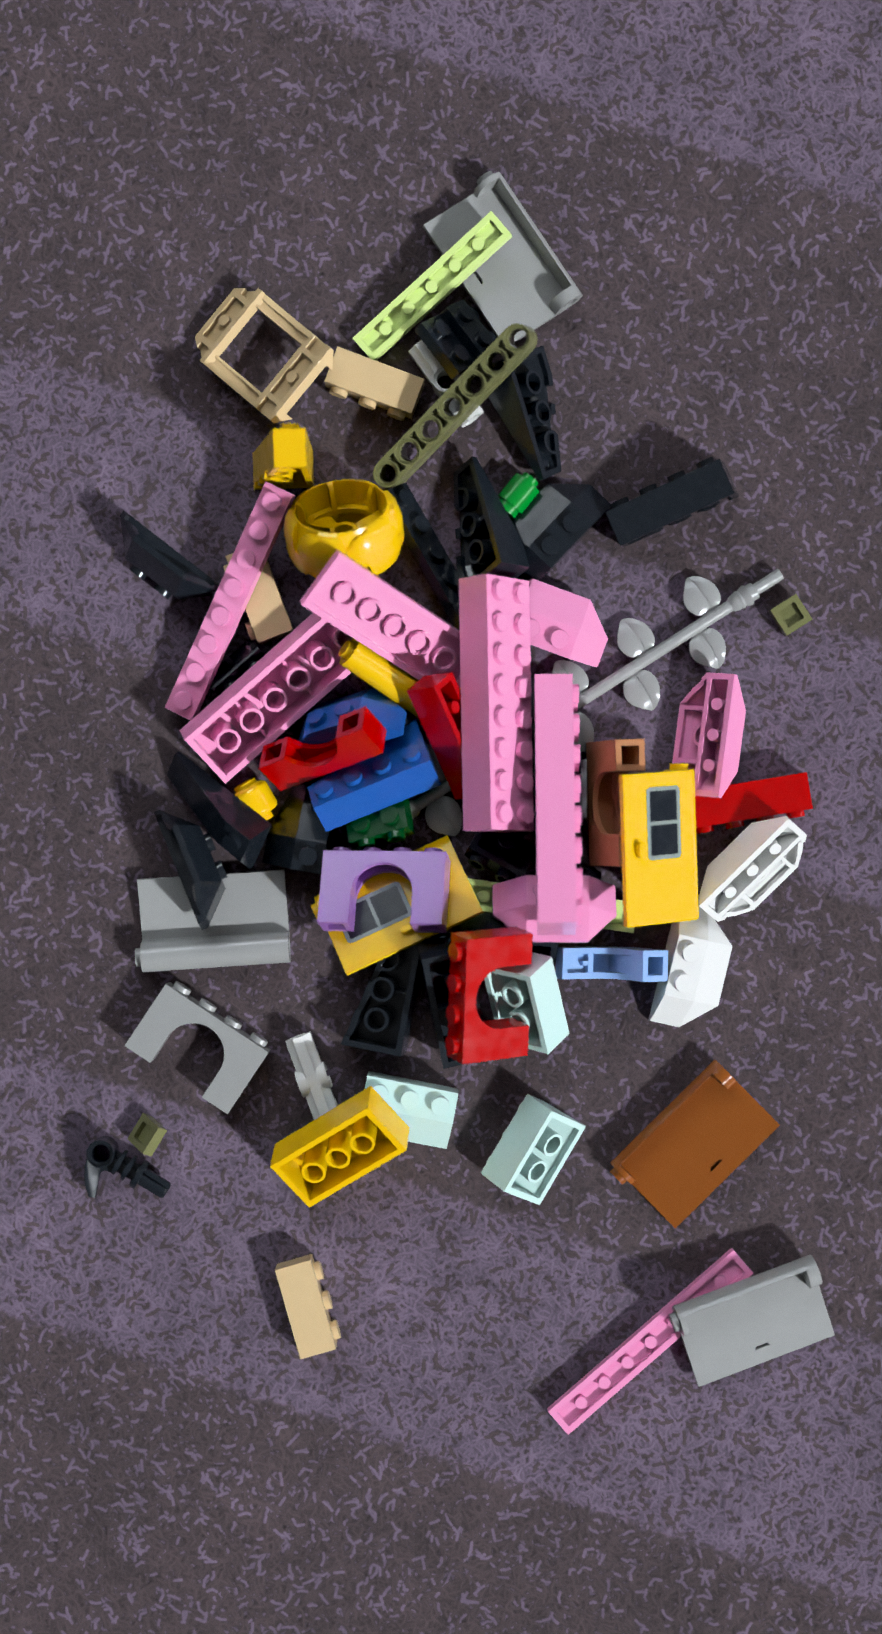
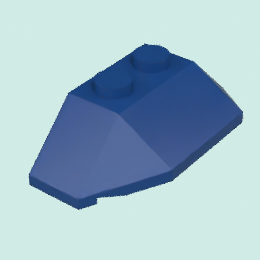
(323, 720)

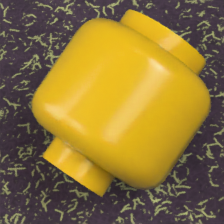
(257, 796)

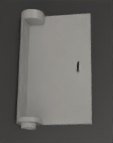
(523, 277)
(753, 1320)

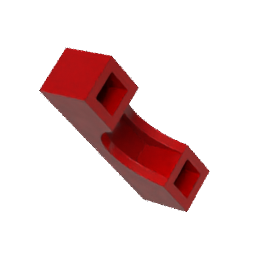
(294, 762)

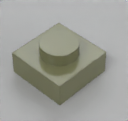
(790, 615)
(147, 1134)

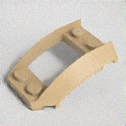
(292, 378)

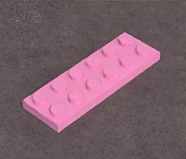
(384, 619)

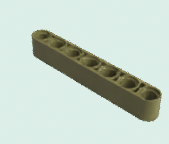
(468, 402)

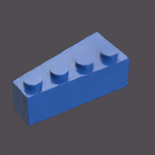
(377, 782)

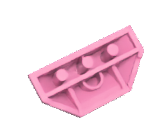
(565, 624)
(711, 732)
(516, 906)

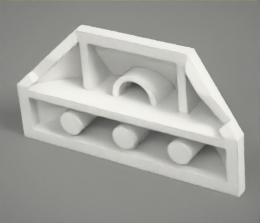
(751, 867)
(695, 971)

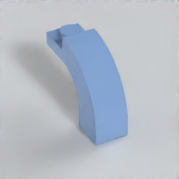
(612, 963)

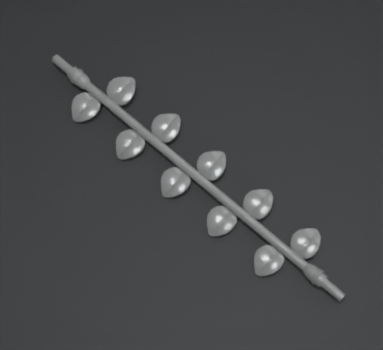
(639, 685)

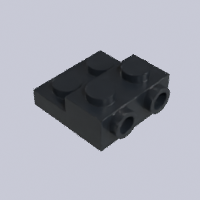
(455, 337)
(501, 854)

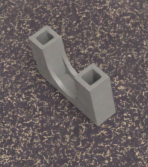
(241, 1051)

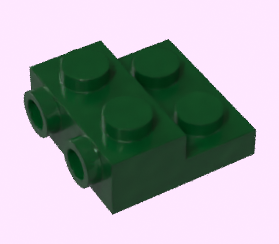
(385, 825)

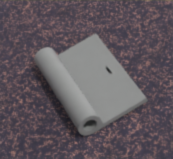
(245, 928)

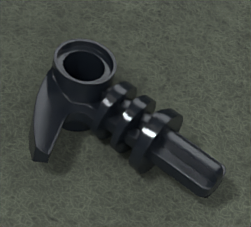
(123, 1164)

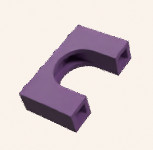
(348, 870)

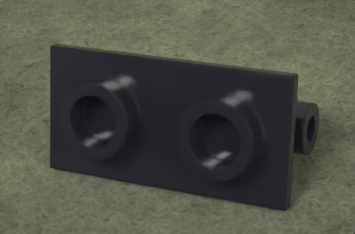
(244, 659)

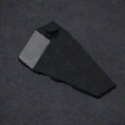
(526, 412)
(486, 531)

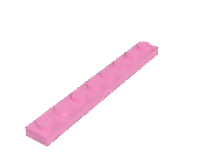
(230, 601)
(640, 1348)

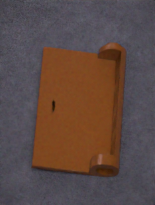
(694, 1144)

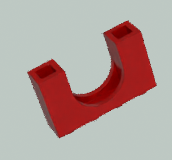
(471, 959)

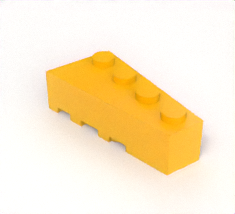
(284, 459)

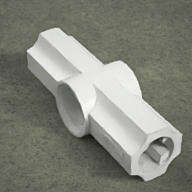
(433, 372)
(311, 1074)

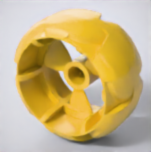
(345, 517)

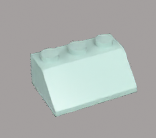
(532, 997)
(421, 1105)
(532, 1150)

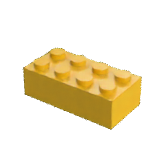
(340, 1146)

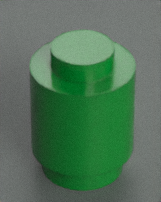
(518, 494)

